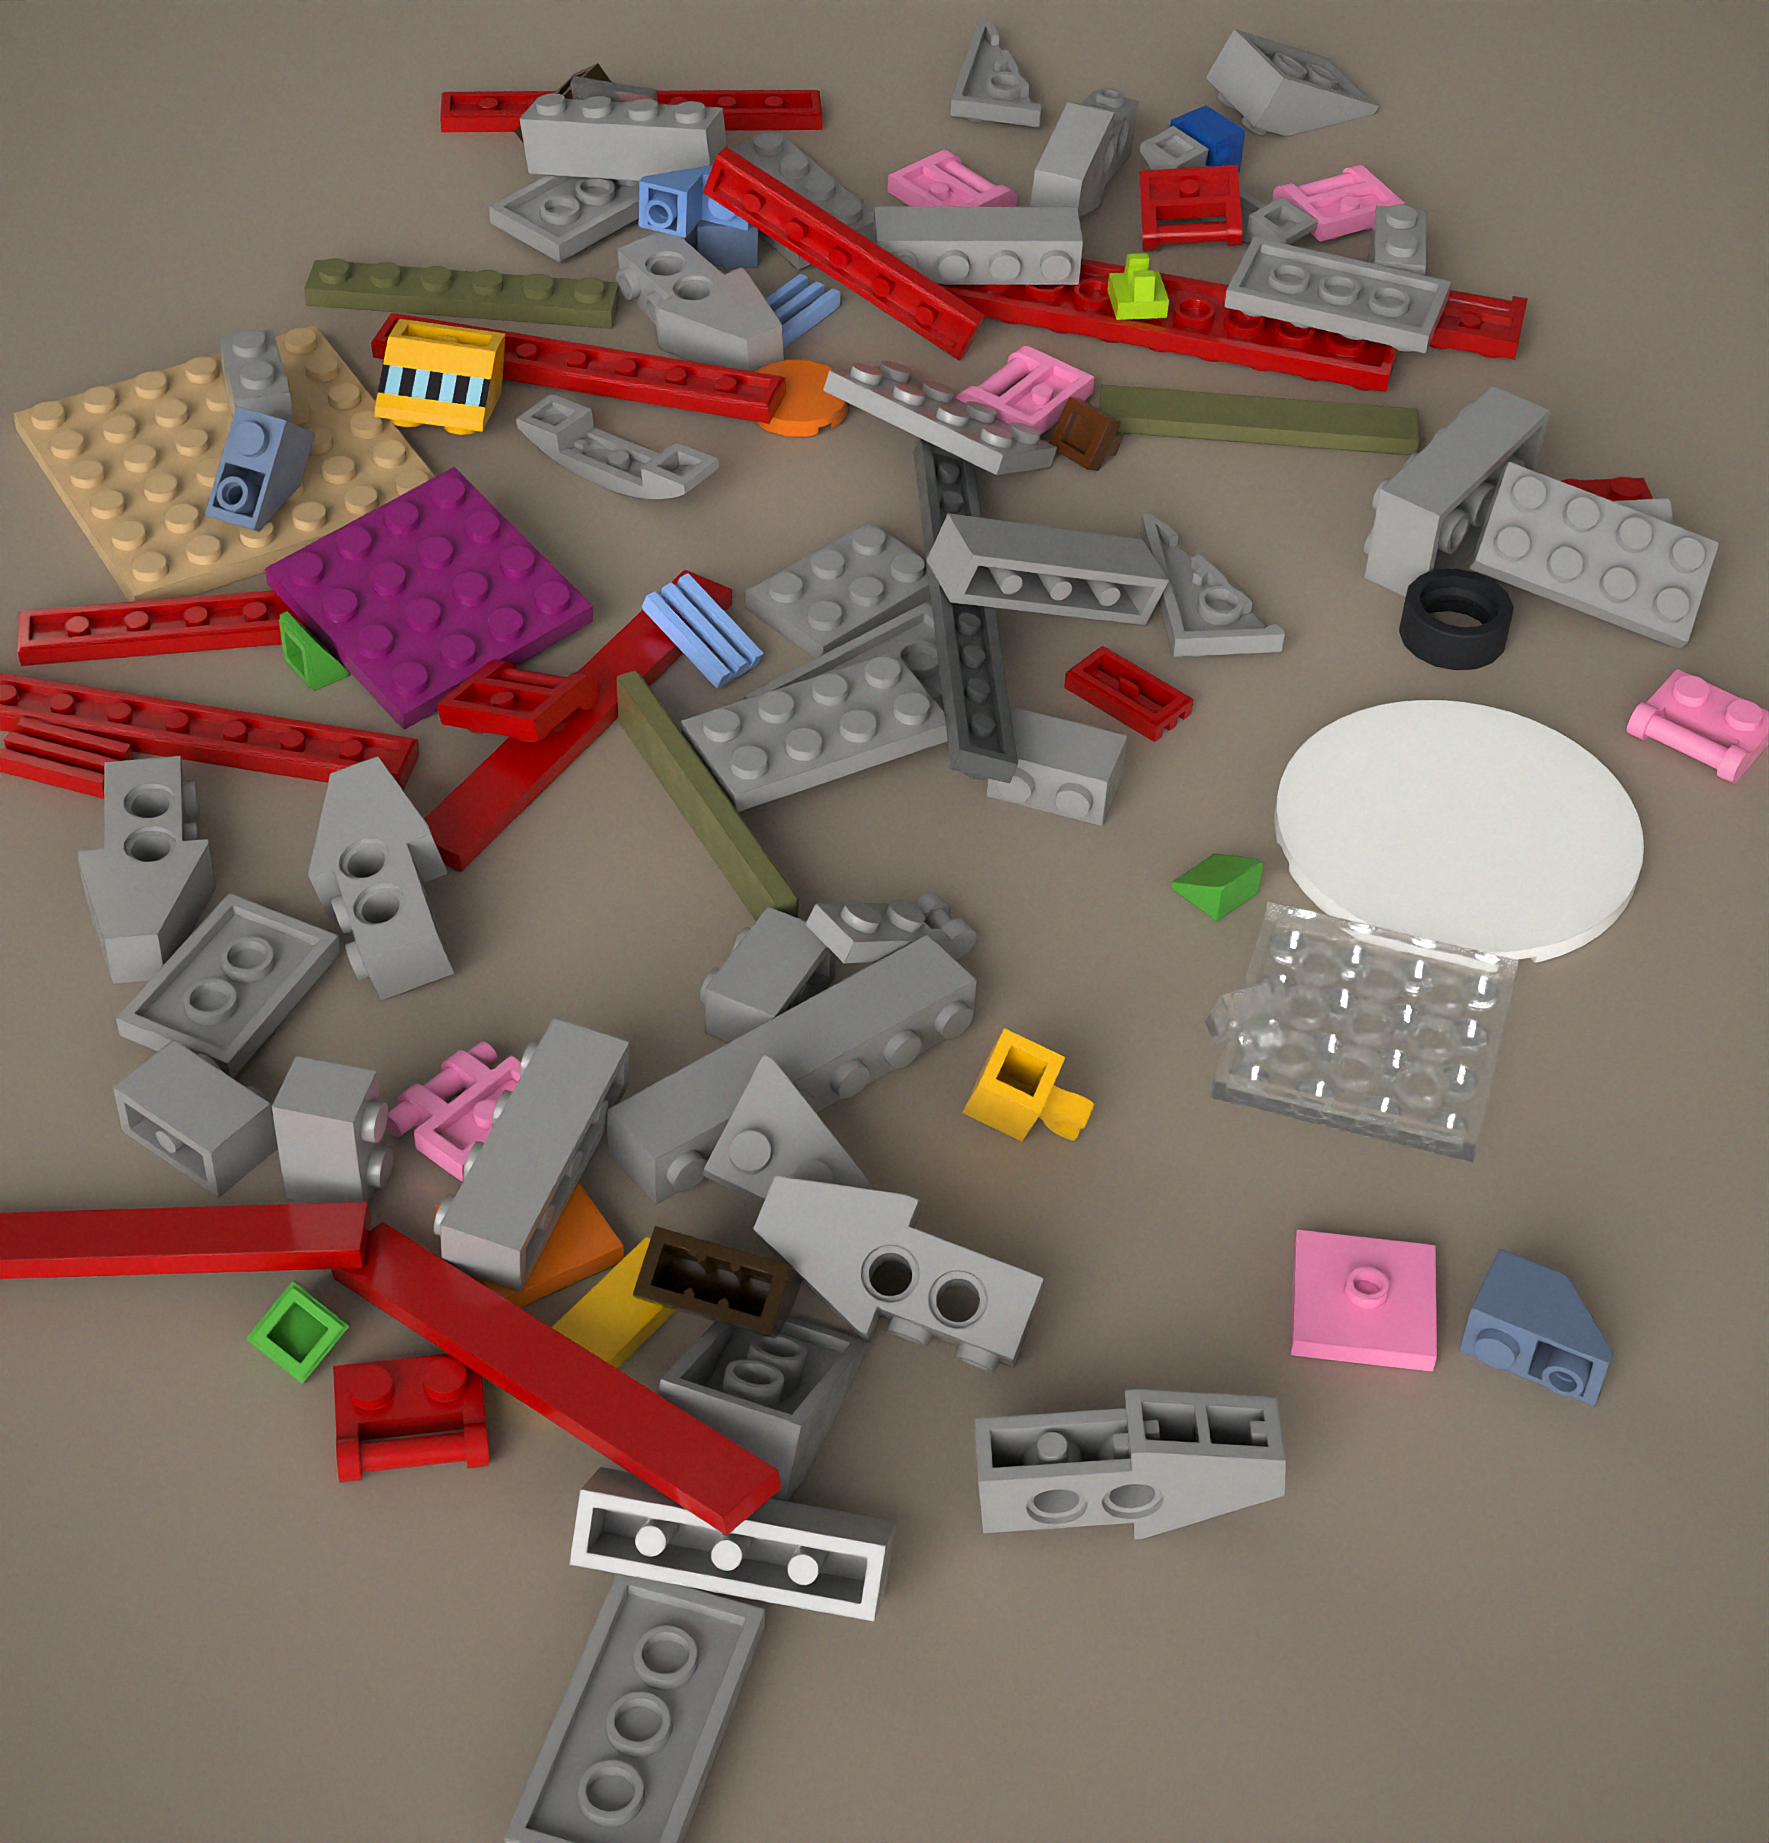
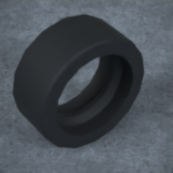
(1448, 644)

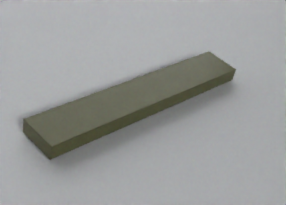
(1262, 419)
(701, 800)

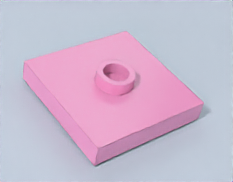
(1364, 1300)

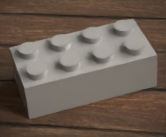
(1441, 496)

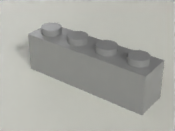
(619, 138)
(984, 243)
(1046, 570)
(533, 1154)
(776, 1555)

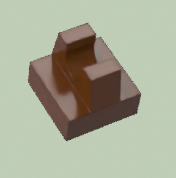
(1086, 434)

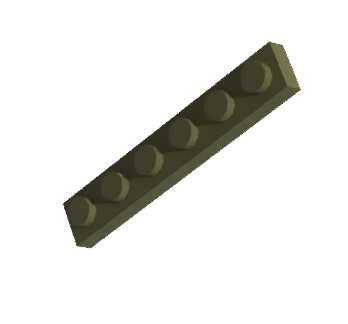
(462, 293)

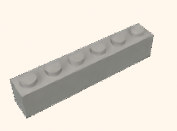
(822, 1045)

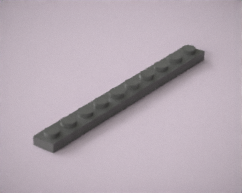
(965, 634)

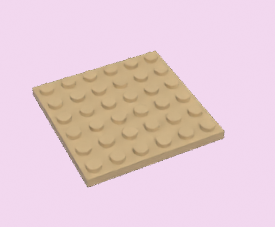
(146, 452)

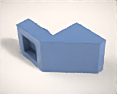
(676, 203)

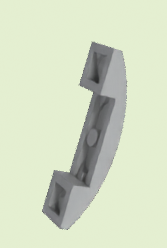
(1275, 222)
(569, 437)

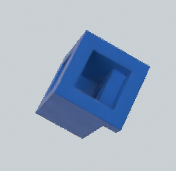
(1216, 133)

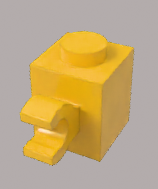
(1020, 1087)

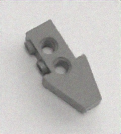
(1085, 151)
(698, 307)
(153, 867)
(372, 874)
(844, 1233)
(1146, 1464)

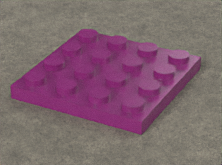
(428, 595)

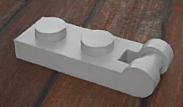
(874, 930)

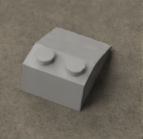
(1284, 87)
(768, 1391)

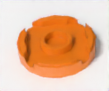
(805, 403)

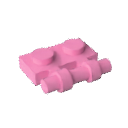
(450, 1130)

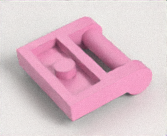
(946, 182)
(1340, 202)
(1040, 393)
(1704, 724)

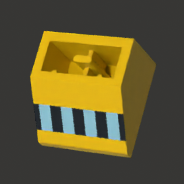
(440, 376)

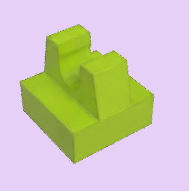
(1137, 291)

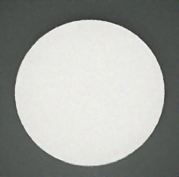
(1460, 828)

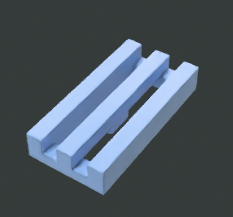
(793, 298)
(709, 627)

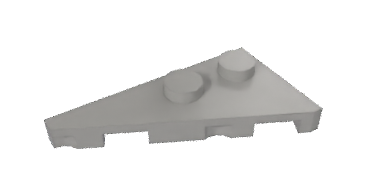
(991, 84)
(1200, 606)
(779, 1136)

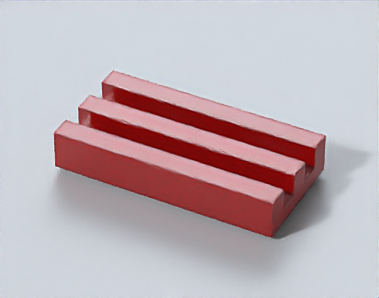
(1122, 697)
(66, 750)

